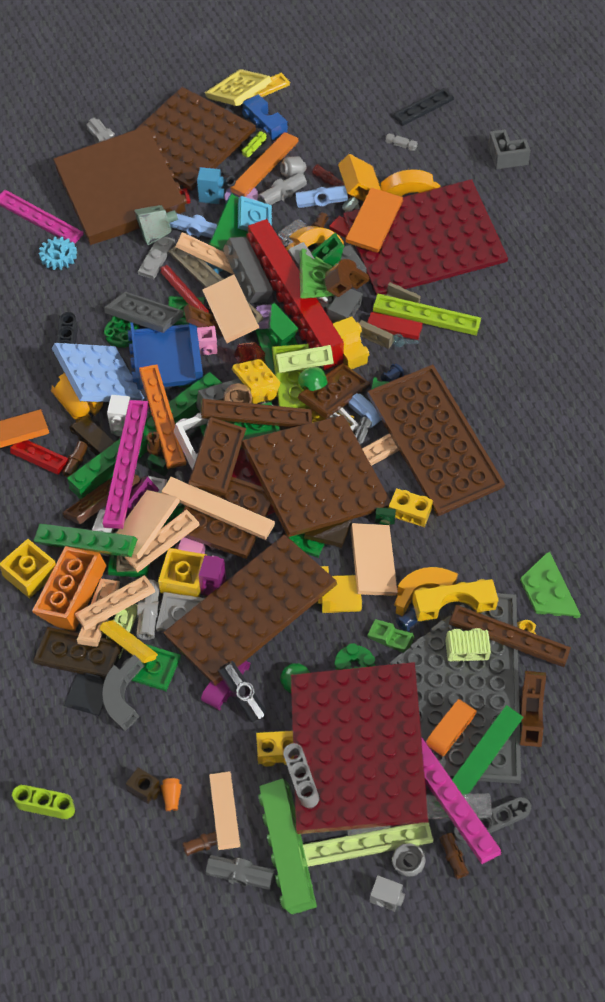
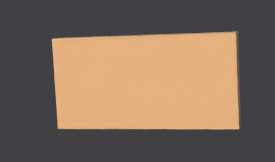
(230, 308)
(148, 519)
(373, 559)

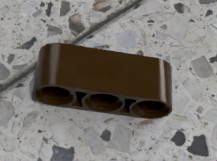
(91, 435)

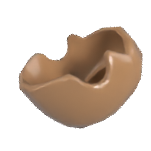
(238, 393)

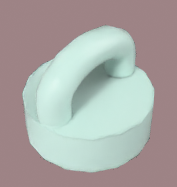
(350, 204)

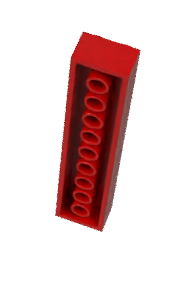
(285, 279)

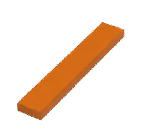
(264, 164)
(162, 416)

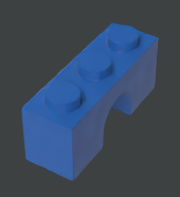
(257, 110)

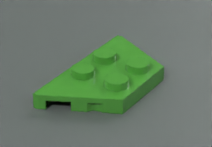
(313, 276)
(548, 590)

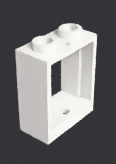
(179, 431)

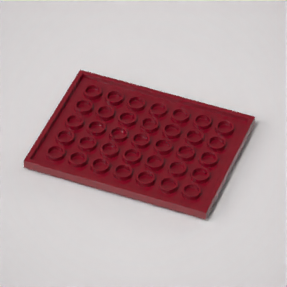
(433, 239)
(360, 747)

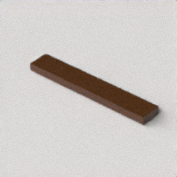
(255, 413)
(511, 636)

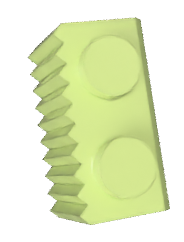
(467, 645)

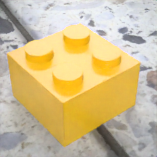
(27, 568)
(181, 573)

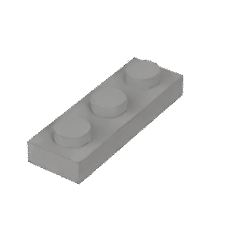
(156, 257)

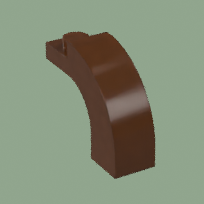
(344, 276)
(532, 709)

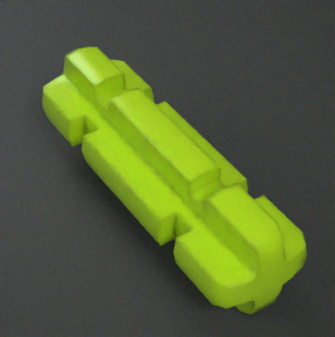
(254, 144)

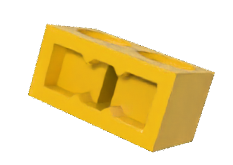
(412, 502)
(277, 742)

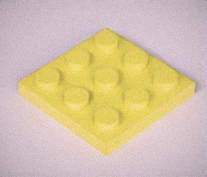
(238, 87)

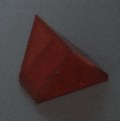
(248, 352)

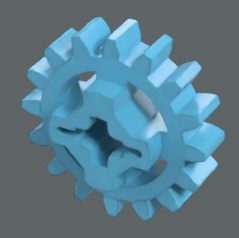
(58, 253)

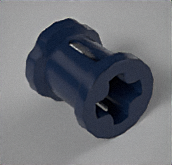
(393, 373)
(407, 620)

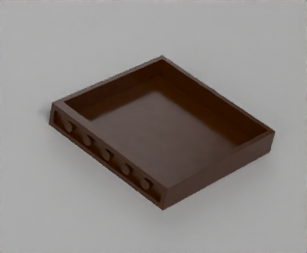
(116, 179)

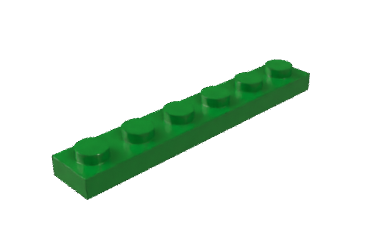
(86, 539)

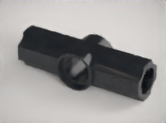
(234, 680)

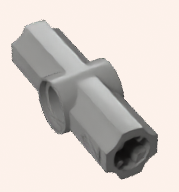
(99, 131)
(282, 189)
(147, 614)

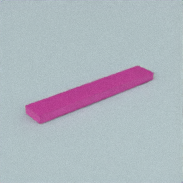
(39, 217)

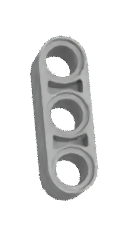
(303, 784)

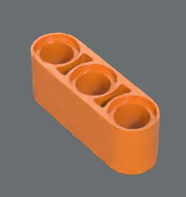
(450, 727)

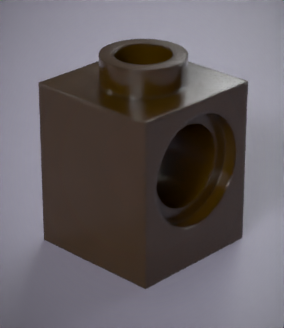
(141, 778)

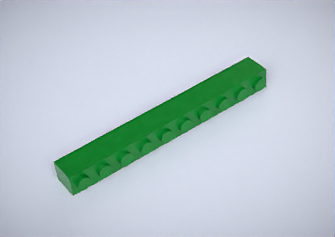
(103, 465)

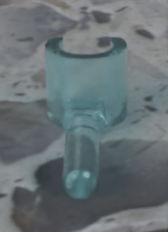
(403, 341)

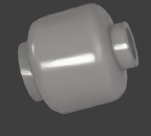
(292, 166)

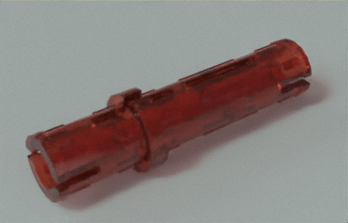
(328, 177)

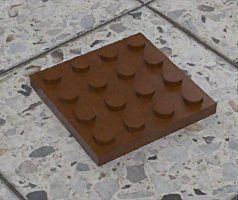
(223, 535)

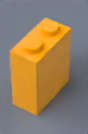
(358, 176)

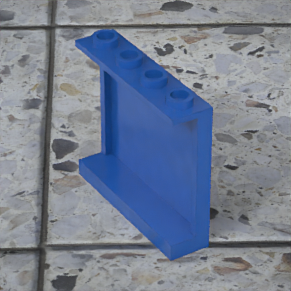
(173, 351)

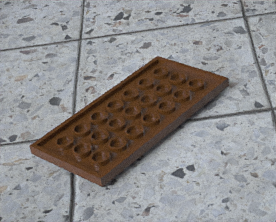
(435, 440)
(250, 608)

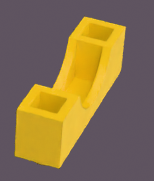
(479, 595)

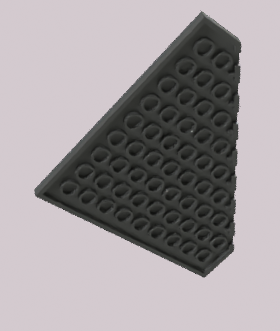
(479, 683)

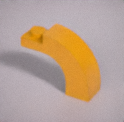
(409, 181)
(309, 236)
(421, 578)

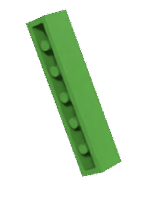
(287, 847)

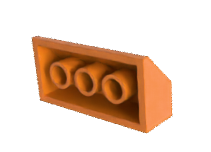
(70, 587)

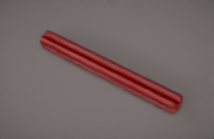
(182, 289)

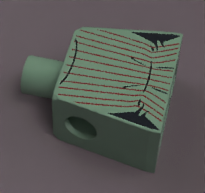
(154, 222)

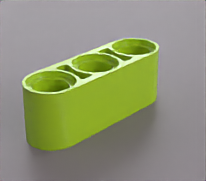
(36, 795)

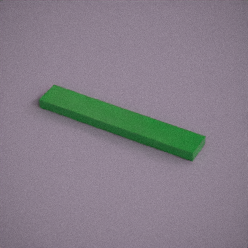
(486, 750)

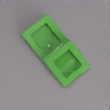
(389, 636)

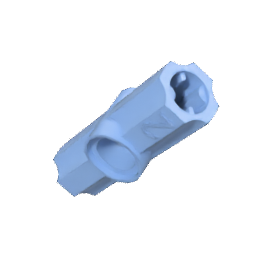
(310, 198)
(194, 225)

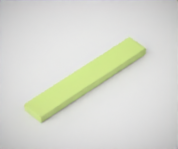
(366, 843)

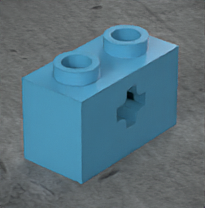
(210, 185)

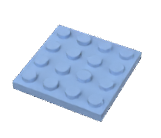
(96, 372)

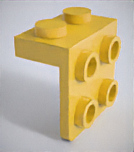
(258, 379)
(343, 596)

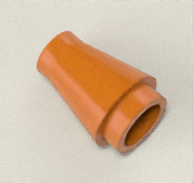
(171, 793)

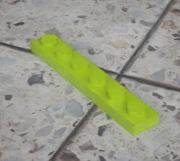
(427, 314)

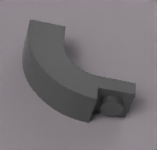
(114, 692)

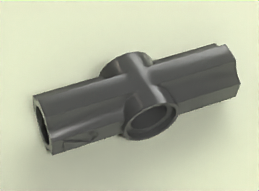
(240, 872)

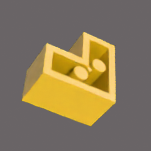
(354, 352)

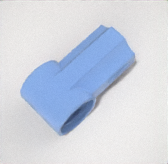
(364, 409)

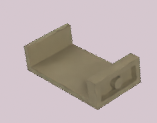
(378, 335)

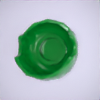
(312, 378)
(293, 668)

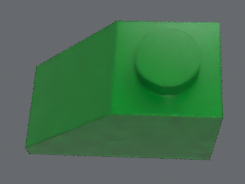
(330, 250)
(280, 327)

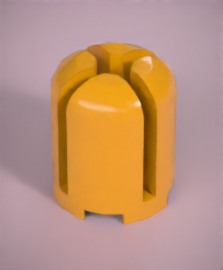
(67, 397)

